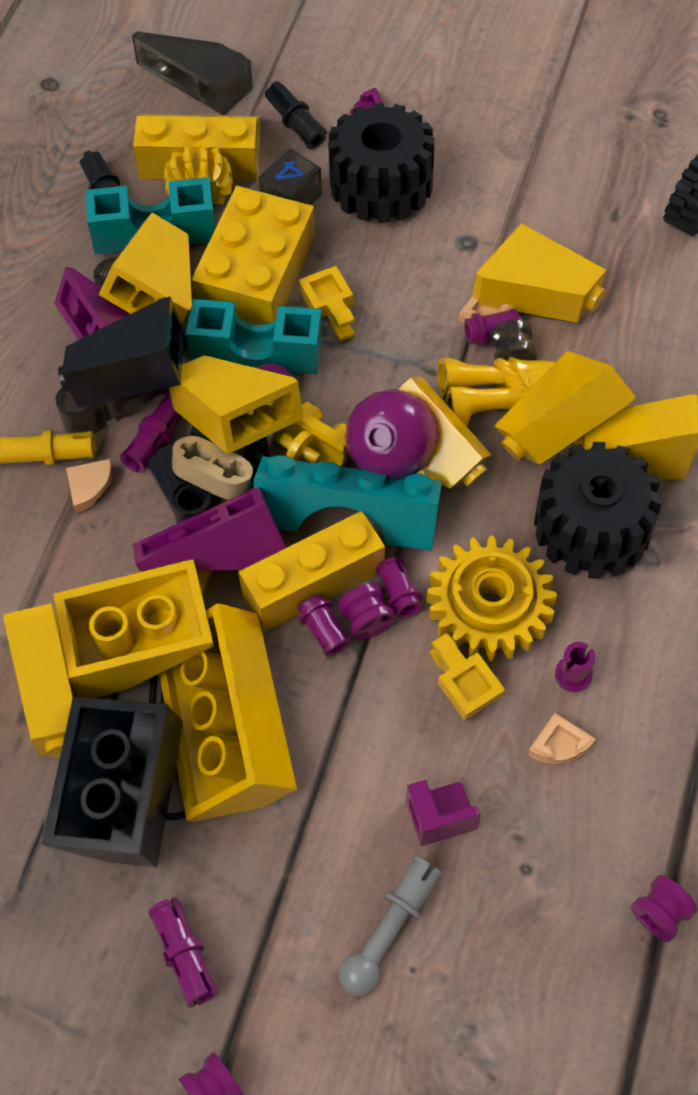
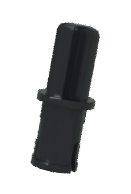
(296, 115)
(98, 171)

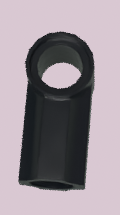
(177, 491)

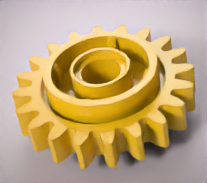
(487, 624)

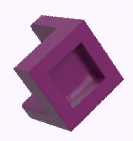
(440, 811)

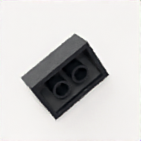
(114, 781)

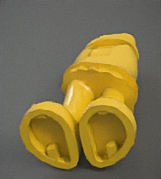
(510, 376)

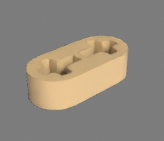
(211, 468)

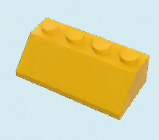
(232, 730)

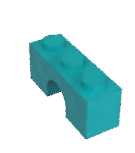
(116, 218)
(289, 341)

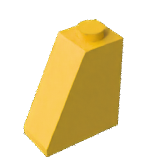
(152, 268)
(539, 278)
(235, 401)
(562, 407)
(657, 431)
(458, 452)
(41, 675)

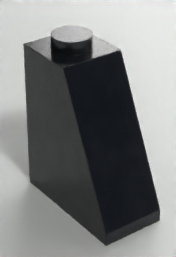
(126, 357)

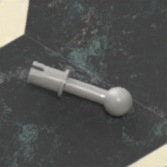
(360, 972)

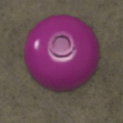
(391, 433)

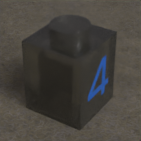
(292, 178)

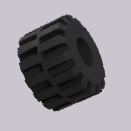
(381, 162)
(597, 509)

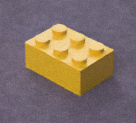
(255, 254)

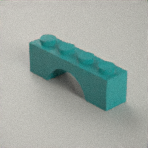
(400, 507)

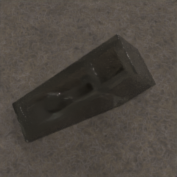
(196, 67)

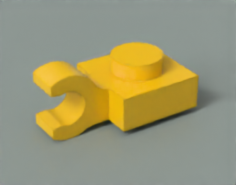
(333, 296)
(467, 681)

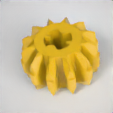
(201, 164)

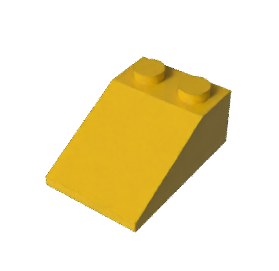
(131, 628)

